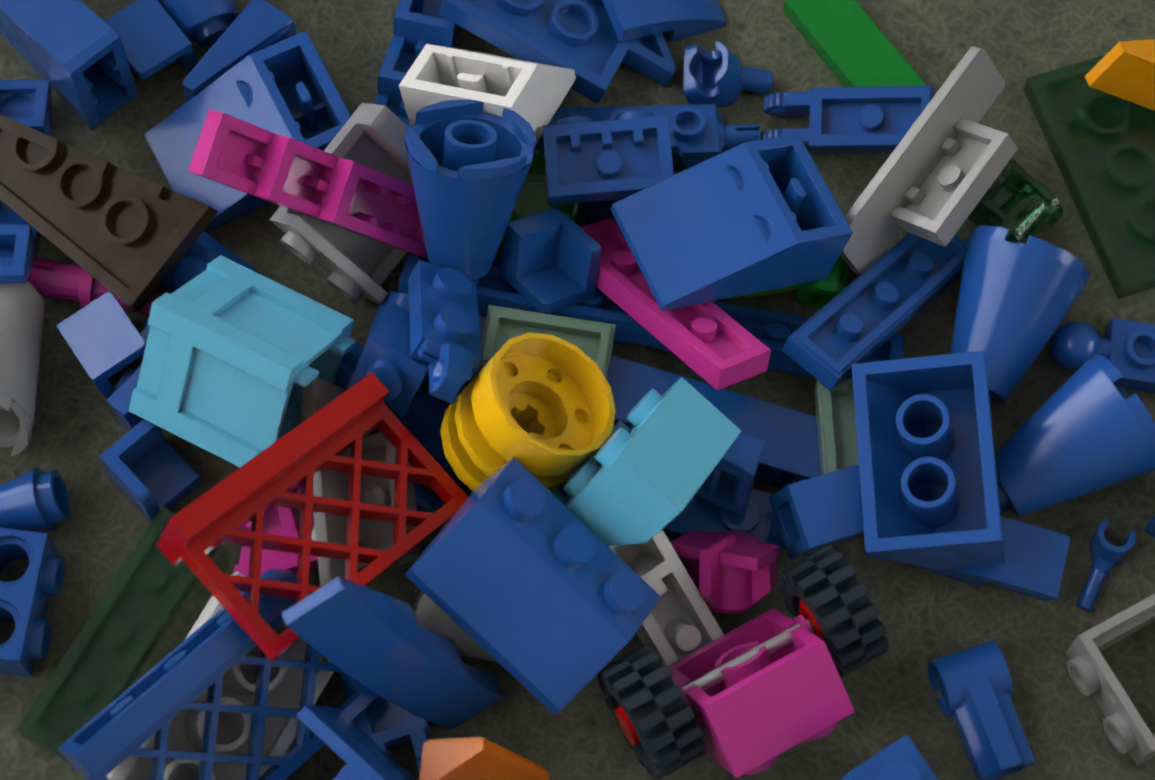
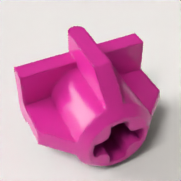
(729, 568)

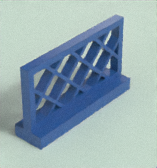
(186, 674)

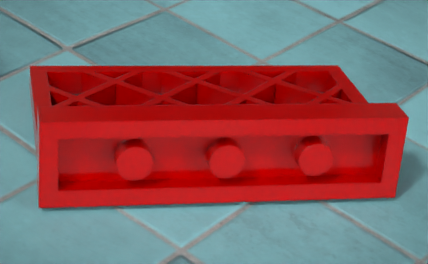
(269, 482)

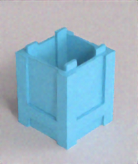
(232, 359)

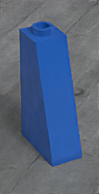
(74, 52)

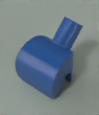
(720, 76)

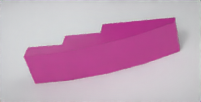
(308, 181)

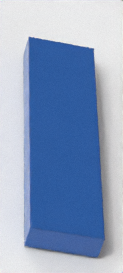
(874, 307)

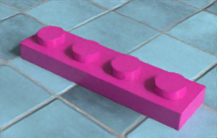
(696, 334)

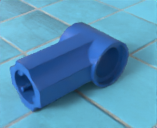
(977, 696)

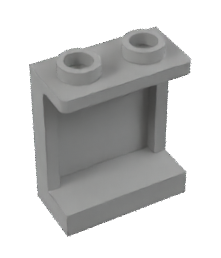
(356, 263)

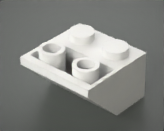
(497, 81)

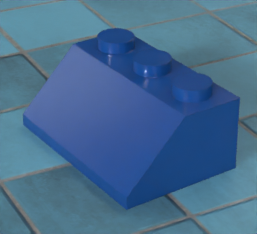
(928, 461)
(533, 585)

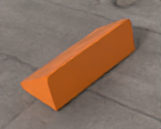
(475, 760)

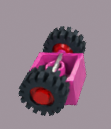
(755, 685)

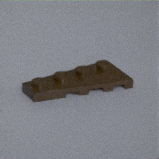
(98, 214)

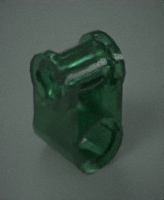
(1012, 198)

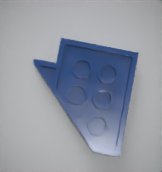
(565, 36)

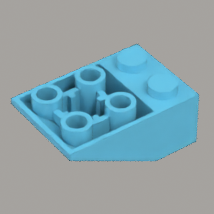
(651, 468)

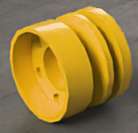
(529, 403)

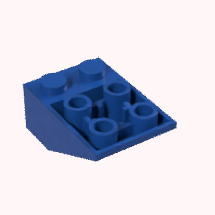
(273, 89)
(735, 225)

